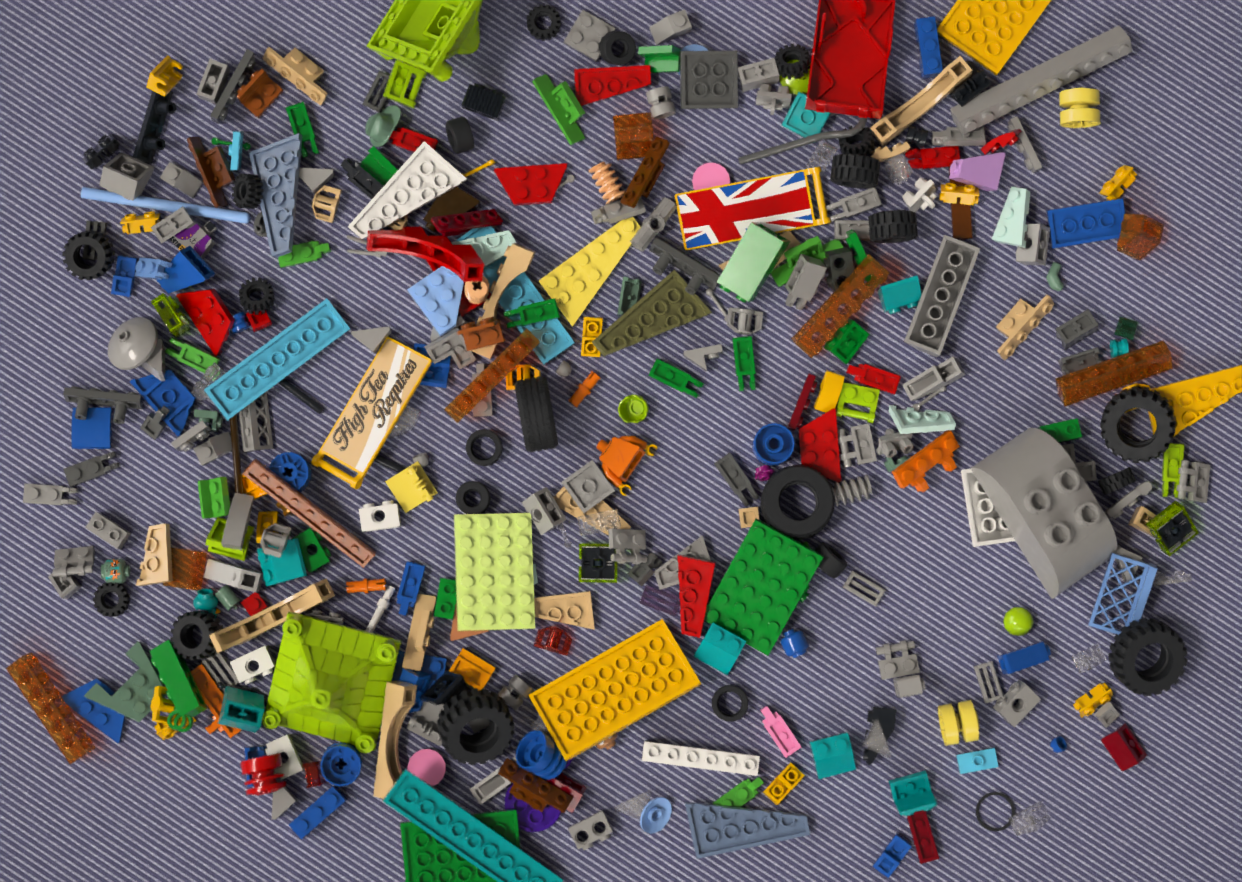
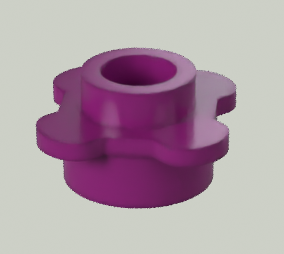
(763, 473)

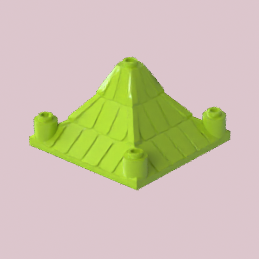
(428, 33)
(331, 681)

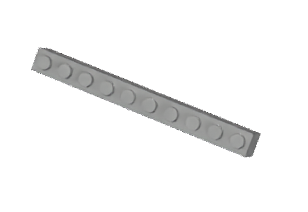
(1042, 79)

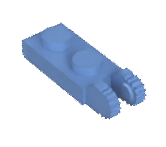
(152, 268)

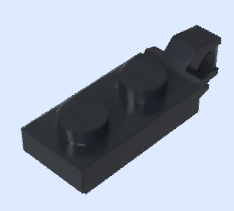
(362, 178)

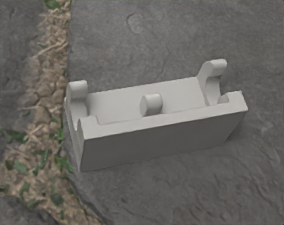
(758, 73)
(172, 224)

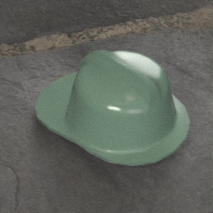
(382, 124)

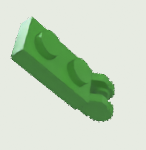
(192, 355)

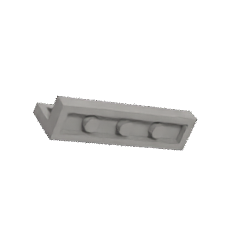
(252, 430)

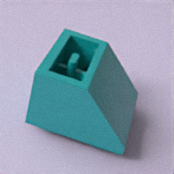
(241, 709)

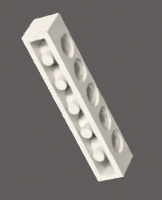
(700, 758)

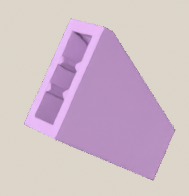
(979, 171)

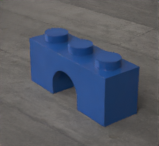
(929, 48)
(317, 812)

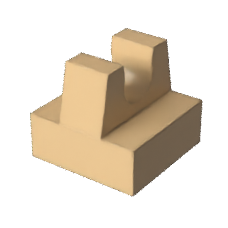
(747, 516)

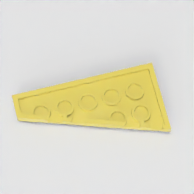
(584, 273)

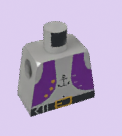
(195, 237)

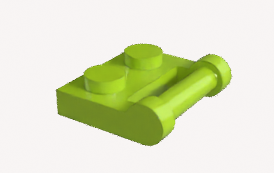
(399, 81)
(858, 396)

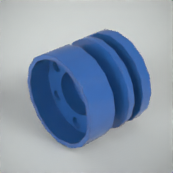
(302, 471)
(540, 755)
(333, 772)

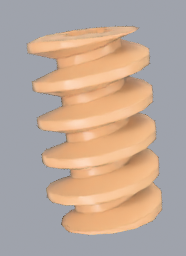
(608, 184)
(479, 295)

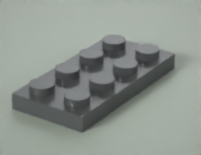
(237, 80)

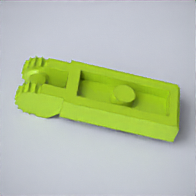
(1171, 463)

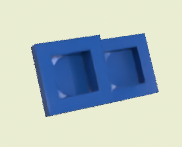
(124, 276)
(892, 855)

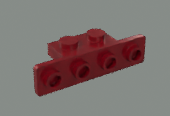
(463, 222)

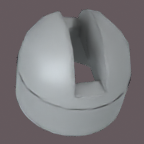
(564, 369)
(422, 459)

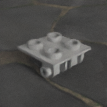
(425, 722)

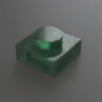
(1126, 328)

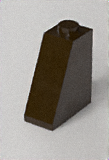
(451, 202)

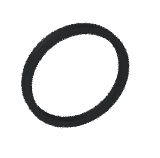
(978, 805)

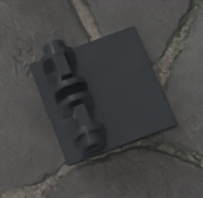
(970, 87)
(91, 155)

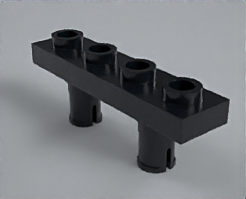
(152, 126)

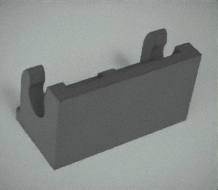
(1076, 329)
(1079, 361)

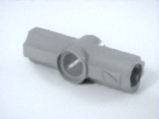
(660, 215)

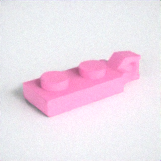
(780, 732)

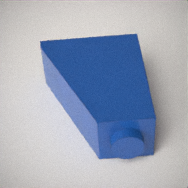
(186, 271)
(1024, 657)

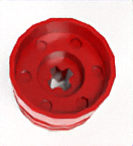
(263, 774)

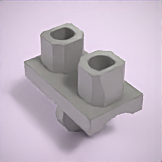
(773, 100)
(892, 442)

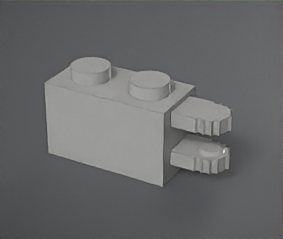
(804, 280)

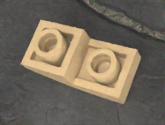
(883, 154)

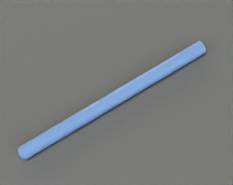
(166, 205)

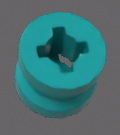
(1118, 347)

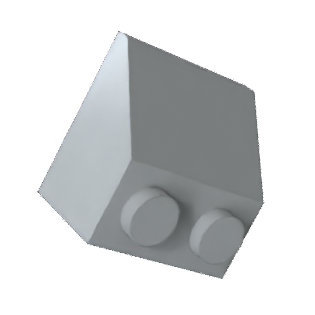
(126, 176)

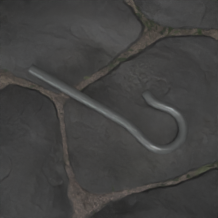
(804, 141)

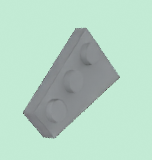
(668, 573)

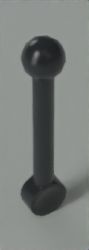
(221, 685)

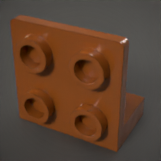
(259, 93)
(482, 334)

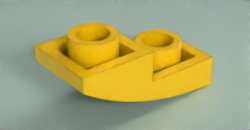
(591, 330)
(830, 391)
(783, 783)

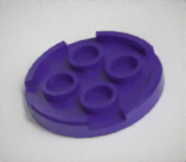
(529, 818)

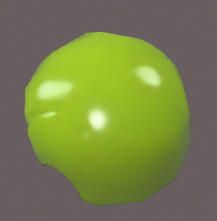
(633, 409)
(1018, 621)

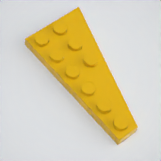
(1199, 395)

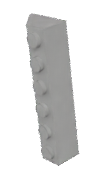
(941, 296)

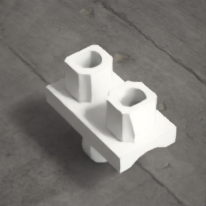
(923, 197)

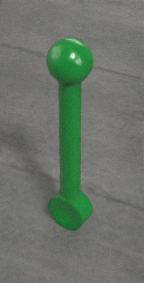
(215, 141)

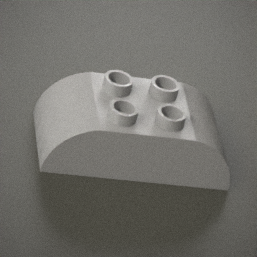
(1047, 509)

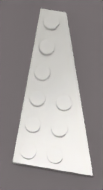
(412, 186)

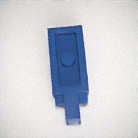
(410, 586)

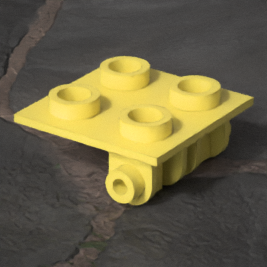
(411, 487)

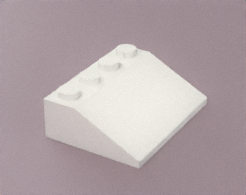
(984, 520)

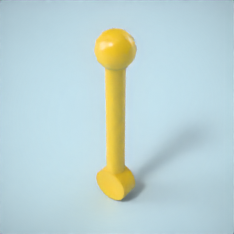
(489, 163)

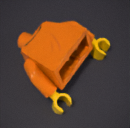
(621, 458)

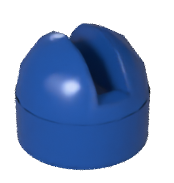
(1058, 744)

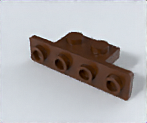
(213, 168)
(646, 174)
(533, 789)

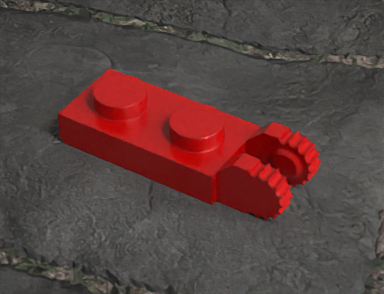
(932, 157)

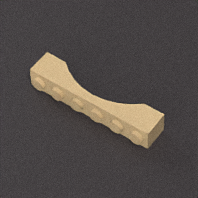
(932, 94)
(517, 262)
(398, 701)

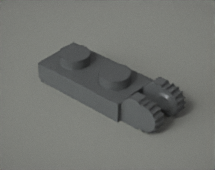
(89, 469)
(735, 477)

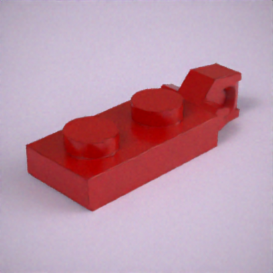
(411, 140)
(875, 377)

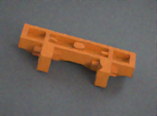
(936, 452)
(213, 698)

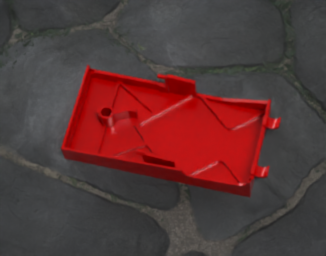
(850, 57)

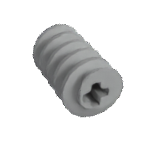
(852, 490)

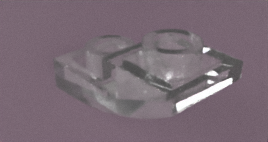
(598, 522)

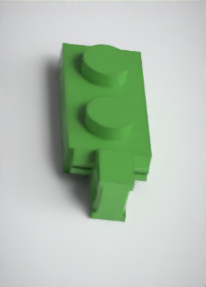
(304, 253)
(740, 793)

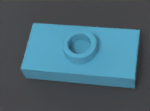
(235, 150)
(977, 760)

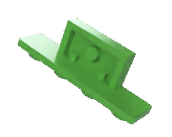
(562, 106)
(811, 247)

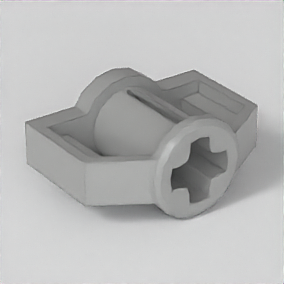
(744, 320)
(275, 539)

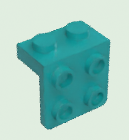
(912, 793)

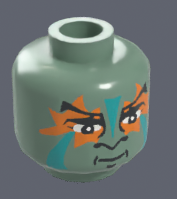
(115, 571)

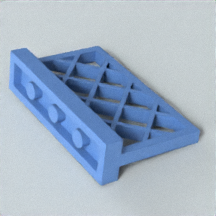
(1140, 596)

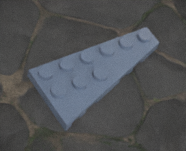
(279, 172)
(728, 828)

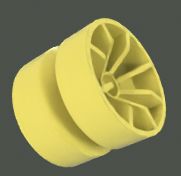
(1079, 108)
(964, 721)

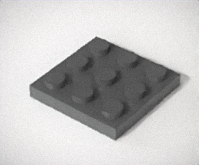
(708, 79)

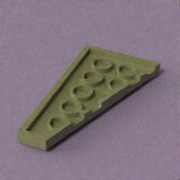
(655, 313)

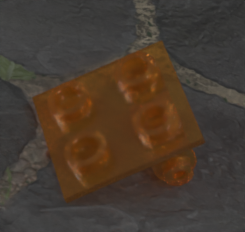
(187, 569)

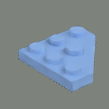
(439, 298)

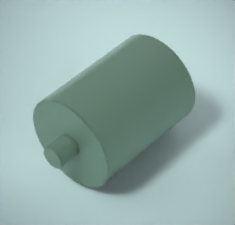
(227, 598)

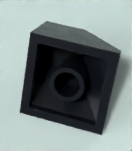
(445, 688)

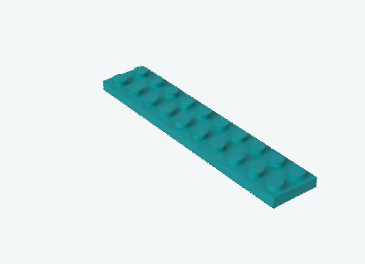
(464, 832)

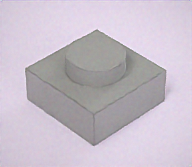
(1107, 714)

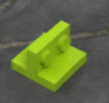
(215, 537)

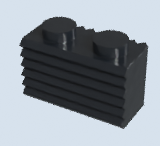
(483, 101)

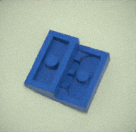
(438, 373)
(94, 431)

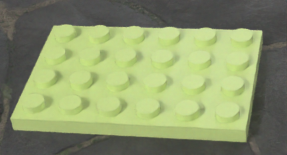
(494, 571)

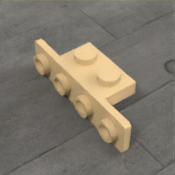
(299, 71)
(1020, 323)
(419, 632)

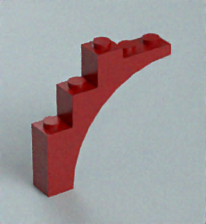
(438, 249)

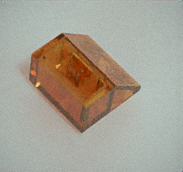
(633, 135)
(1139, 235)

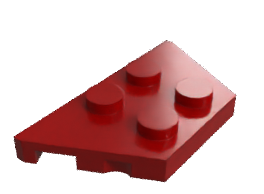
(531, 183)
(209, 316)
(820, 445)

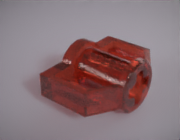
(553, 640)
(312, 774)

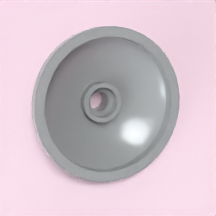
(132, 343)

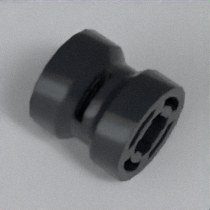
(918, 137)

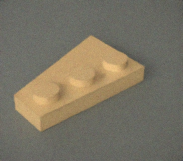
(157, 560)
(567, 609)

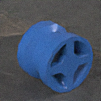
(240, 323)

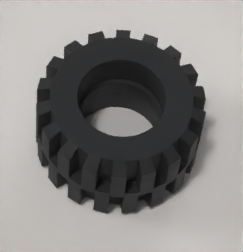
(855, 171)
(893, 226)
(74, 261)
(184, 639)

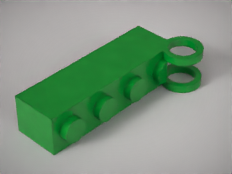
(179, 685)

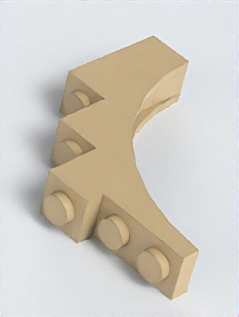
(272, 616)

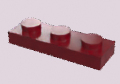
(802, 403)
(922, 837)

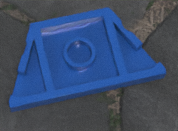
(169, 393)
(101, 717)

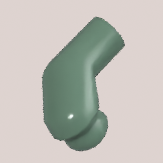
(1053, 278)

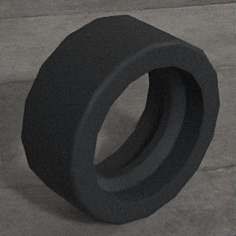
(484, 433)
(744, 703)

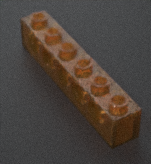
(842, 295)
(1114, 373)
(492, 376)
(41, 704)

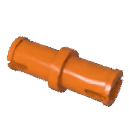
(584, 389)
(366, 585)

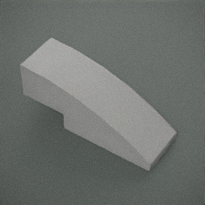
(934, 379)
(237, 521)
(490, 785)

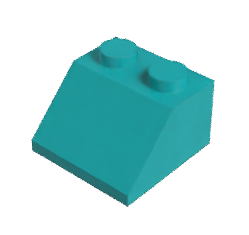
(900, 294)
(282, 569)
(719, 648)
(832, 755)

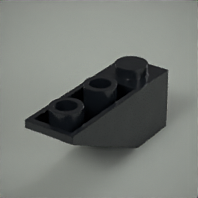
(887, 722)

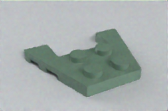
(136, 694)

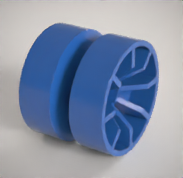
(773, 444)

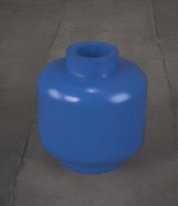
(794, 643)

